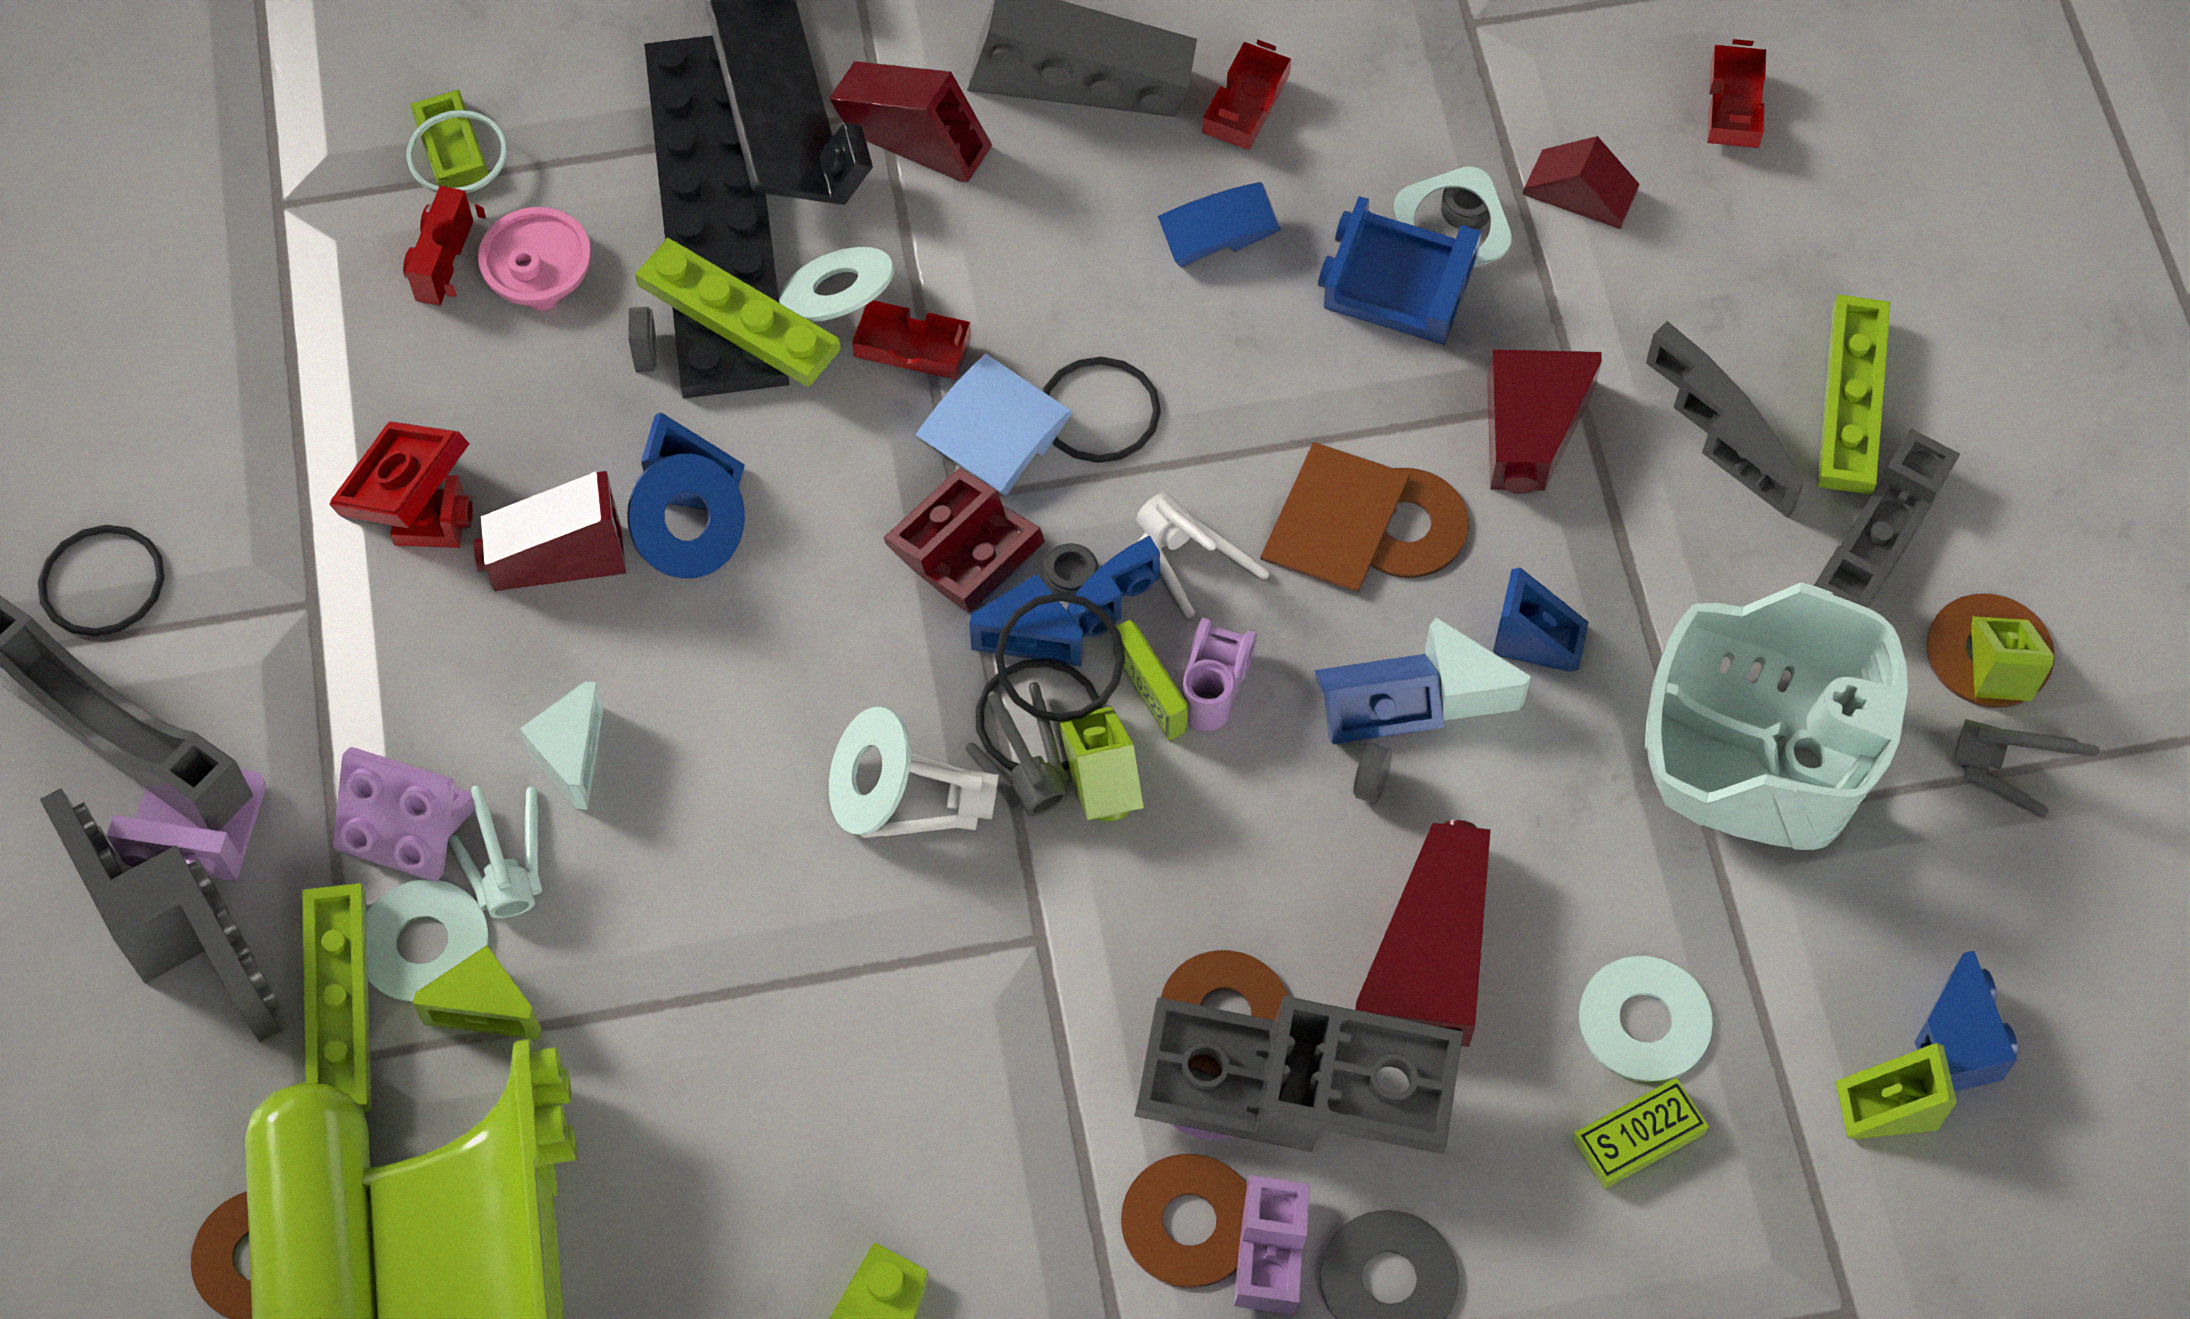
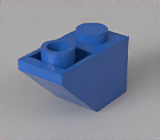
(1970, 1027)

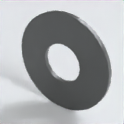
(1394, 1233)

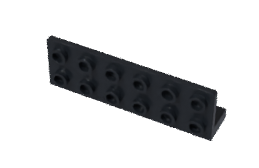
(781, 104)

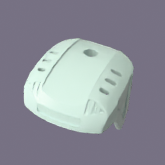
(1729, 744)

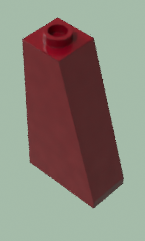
(1434, 939)

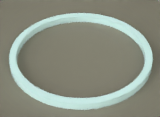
(457, 114)

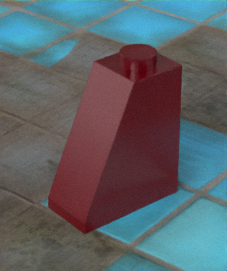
(914, 116)
(1534, 412)
(553, 537)

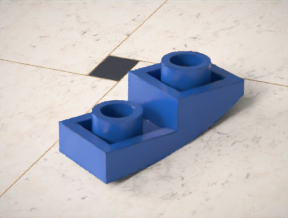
(1217, 221)
(1125, 574)

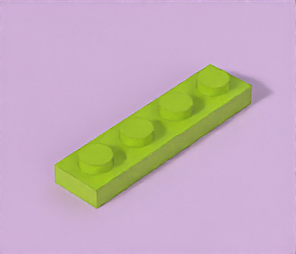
(738, 312)
(1854, 394)
(337, 990)

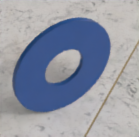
(647, 516)

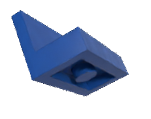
(1381, 698)

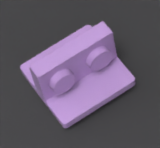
(397, 813)

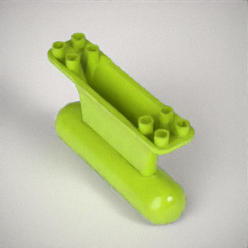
(417, 1237)

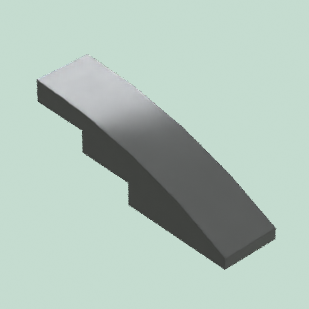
(1737, 432)

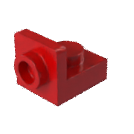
(440, 520)

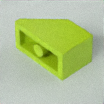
(1102, 765)

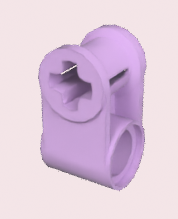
(1216, 666)

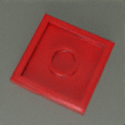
(399, 474)

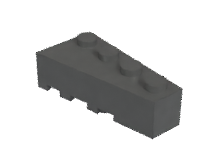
(1081, 58)

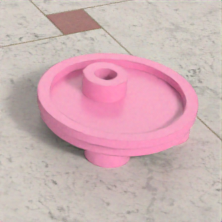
(534, 256)

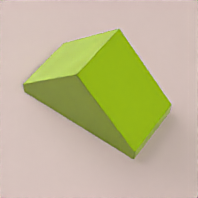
(2008, 658)
(477, 998)
(1898, 1095)

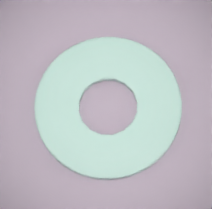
(874, 275)
(869, 812)
(414, 901)
(1645, 1060)

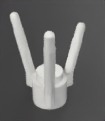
(1172, 527)
(969, 792)

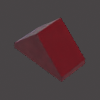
(1584, 180)

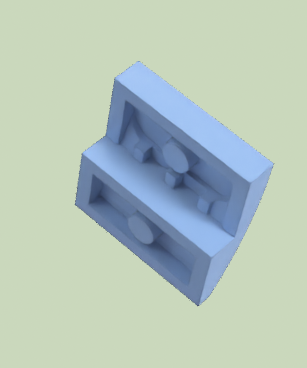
(994, 423)

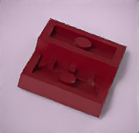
(964, 539)

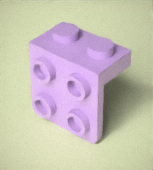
(162, 827)

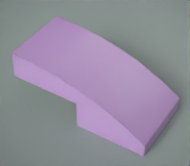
(1272, 1245)

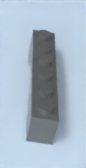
(159, 756)

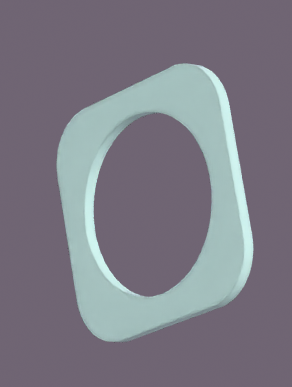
(1470, 179)

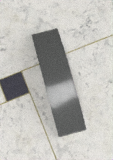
(1888, 520)

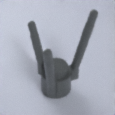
(1986, 746)
(1036, 784)

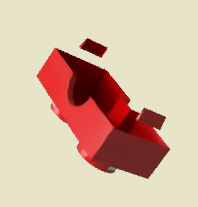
(1250, 93)
(1737, 95)
(442, 237)
(895, 339)

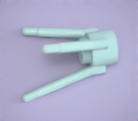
(506, 886)

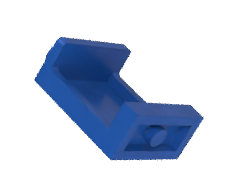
(1398, 273)

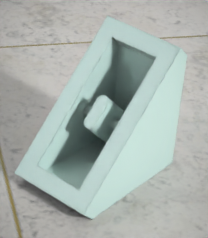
(1472, 676)
(566, 741)

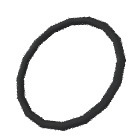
(1130, 369)
(42, 587)
(999, 656)
(1029, 663)

